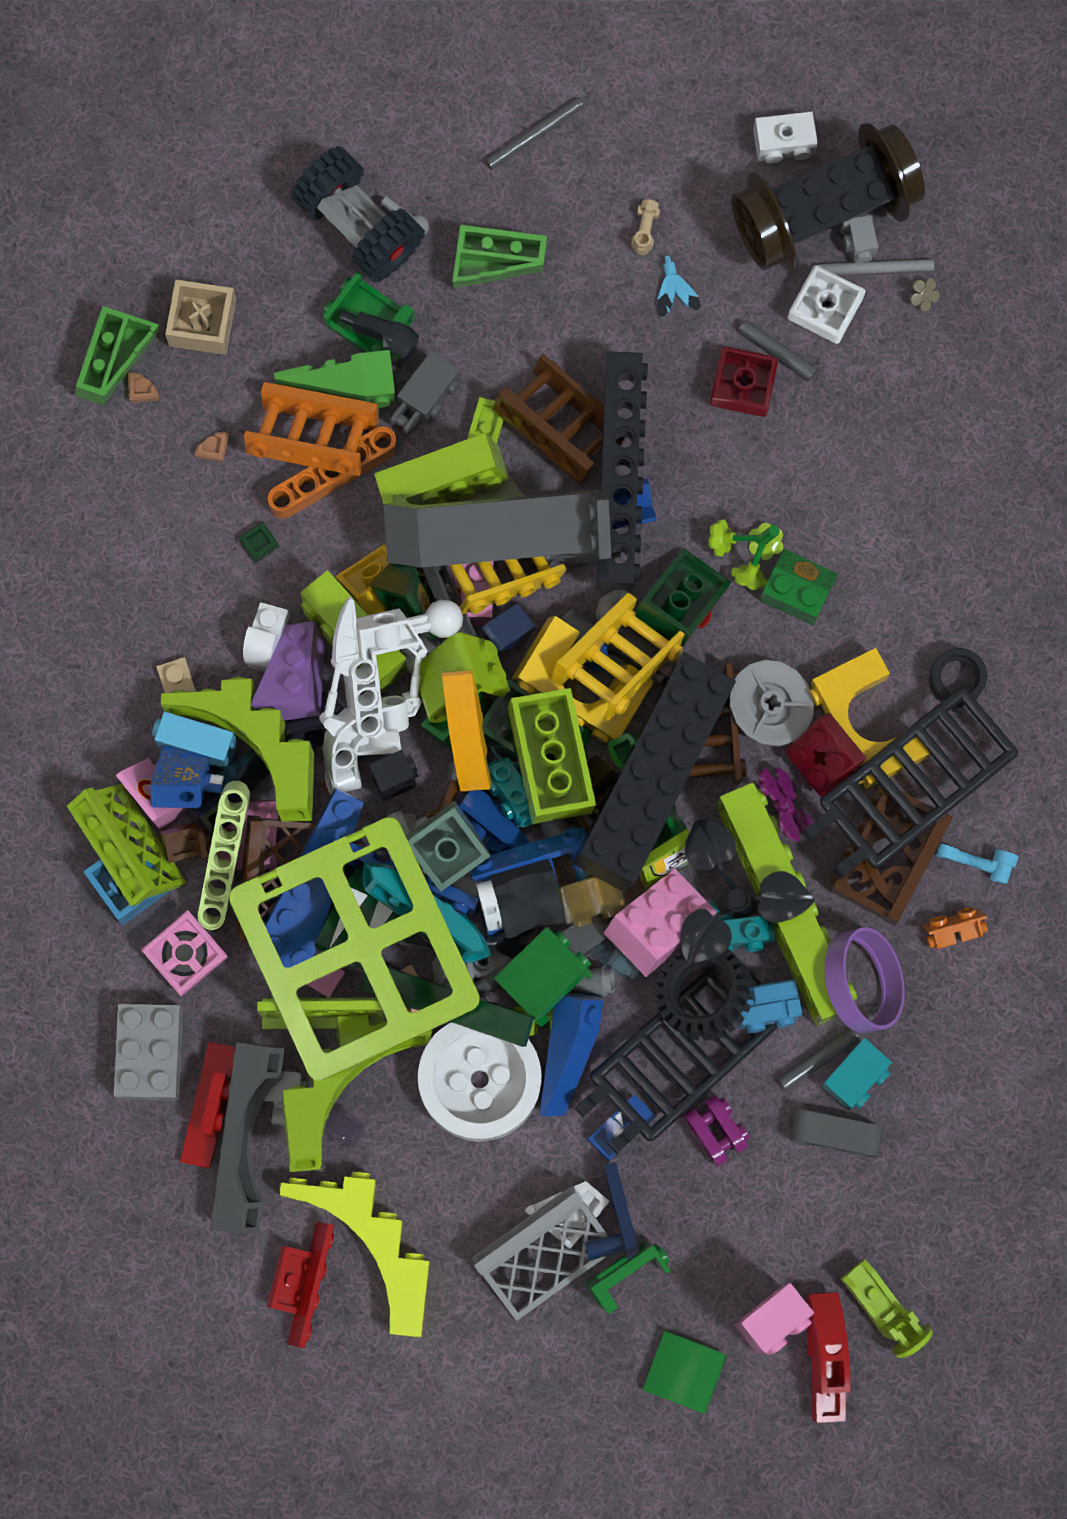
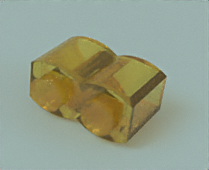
(589, 898)

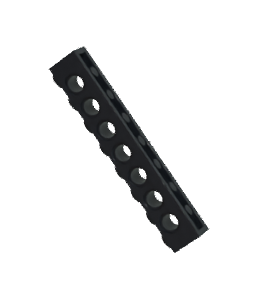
(622, 367)

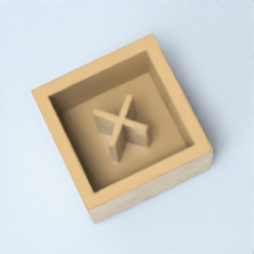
(201, 317)

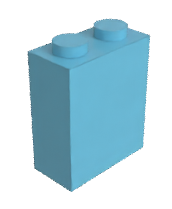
(197, 738)

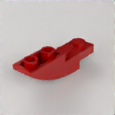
(830, 1357)

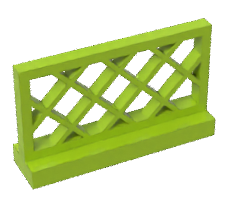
(117, 851)
(321, 1012)

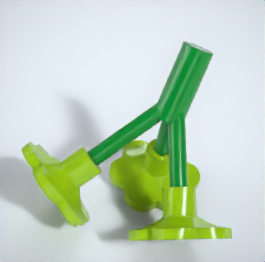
(764, 544)

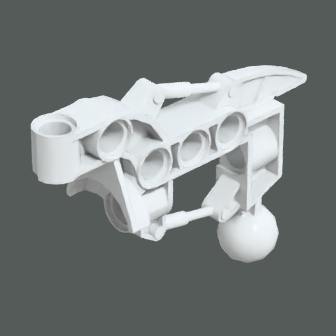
(357, 643)

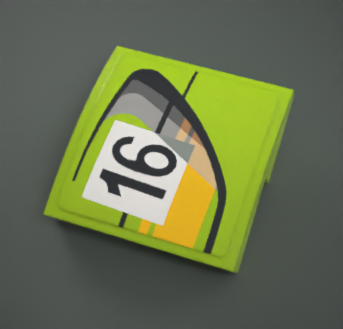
(665, 859)

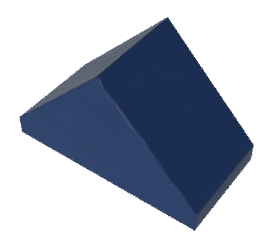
(510, 629)

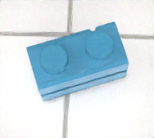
(771, 1005)

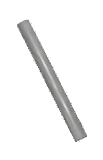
(880, 267)

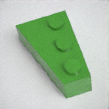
(112, 353)

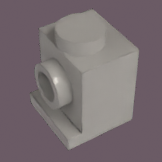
(860, 238)

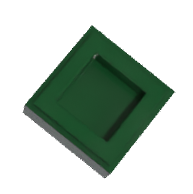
(258, 542)

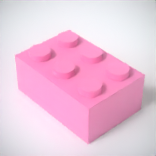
(652, 923)
(775, 1318)

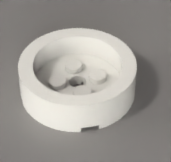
(472, 1111)

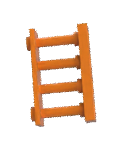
(315, 406)

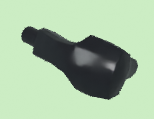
(393, 335)

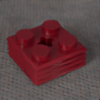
(760, 375)
(841, 752)

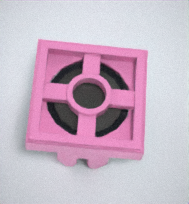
(184, 953)

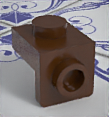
(185, 843)

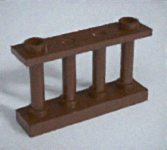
(544, 436)
(737, 766)

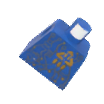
(182, 779)

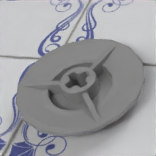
(787, 694)

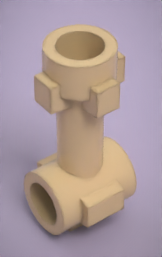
(642, 240)

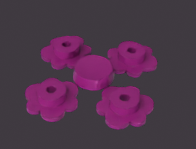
(780, 792)

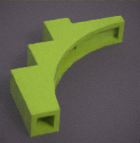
(264, 730)
(308, 1108)

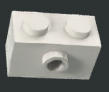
(785, 137)

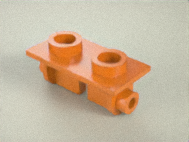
(966, 923)

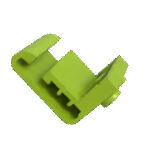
(455, 654)

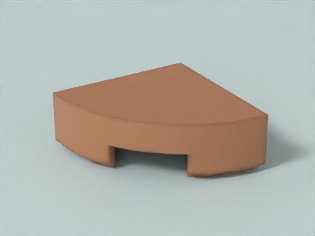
(141, 389)
(214, 447)

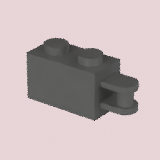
(426, 392)

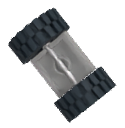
(332, 191)

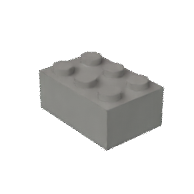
(148, 1052)

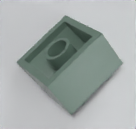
(447, 846)

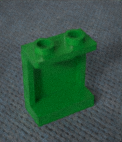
(359, 297)
(543, 974)

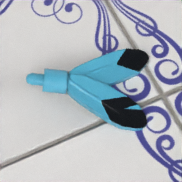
(675, 284)

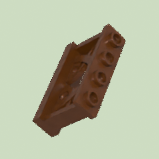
(895, 895)

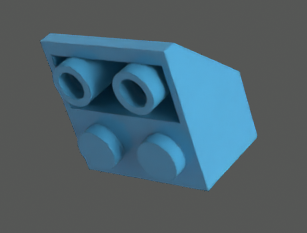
(112, 895)

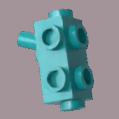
(510, 789)
(749, 932)

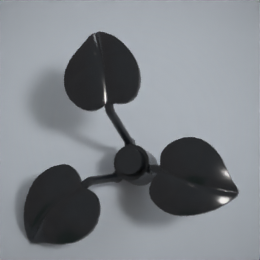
(781, 894)

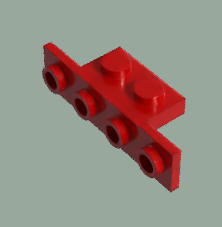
(209, 1106)
(298, 1282)

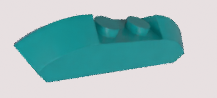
(386, 886)

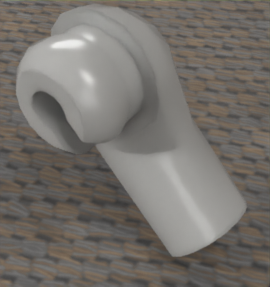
(608, 601)

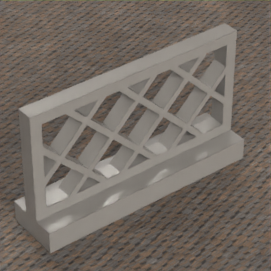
(522, 1237)

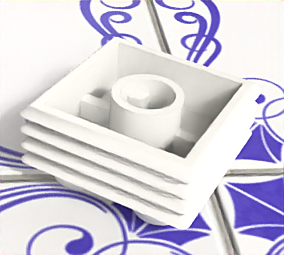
(829, 321)

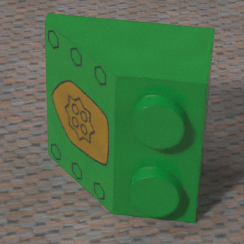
(798, 587)

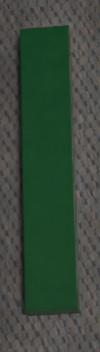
(485, 1018)

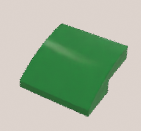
(684, 1372)

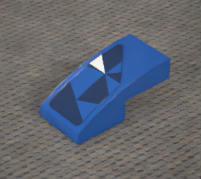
(615, 1125)

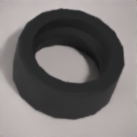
(963, 655)

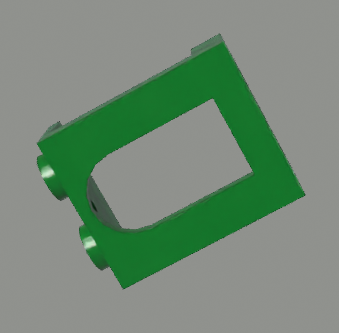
(620, 1269)

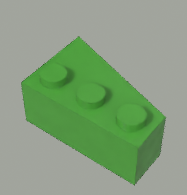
(496, 255)

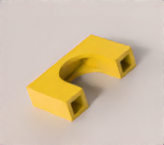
(538, 667)
(836, 690)

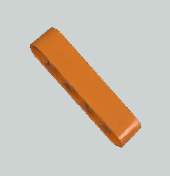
(324, 485)

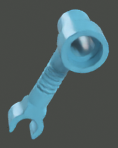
(999, 867)

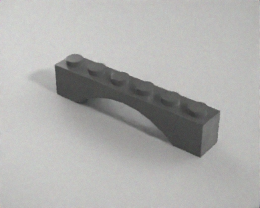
(237, 1200)

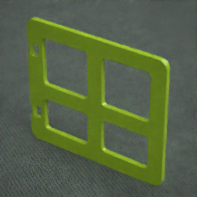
(362, 946)

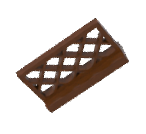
(255, 854)

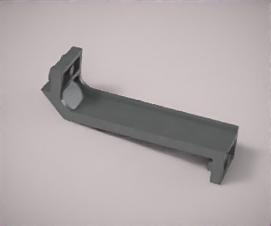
(497, 528)

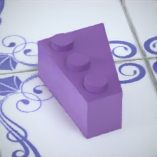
(294, 673)

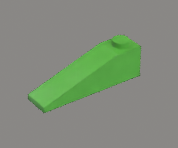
(363, 378)

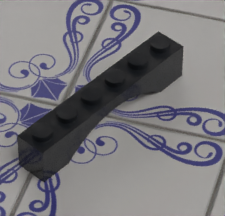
(252, 769)

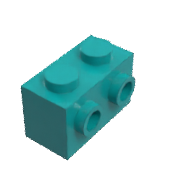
(857, 1074)

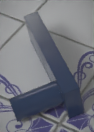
(621, 1242)

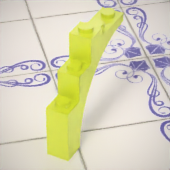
(354, 1205)

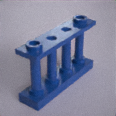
(540, 850)

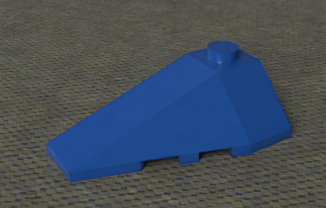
(490, 823)
(572, 1037)

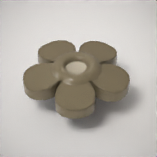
(924, 294)

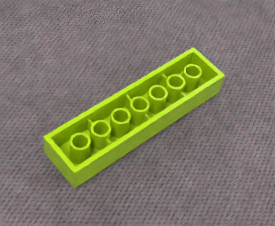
(762, 853)

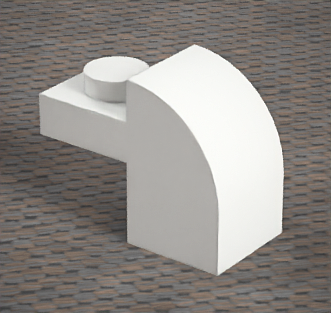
(264, 635)

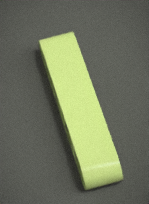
(216, 867)

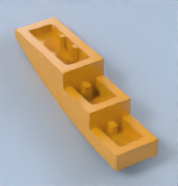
(466, 730)

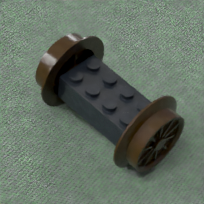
(874, 176)

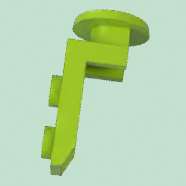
(886, 1311)

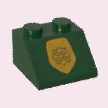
(401, 589)

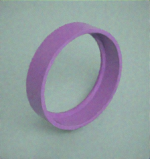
(889, 975)

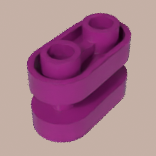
(718, 1111)

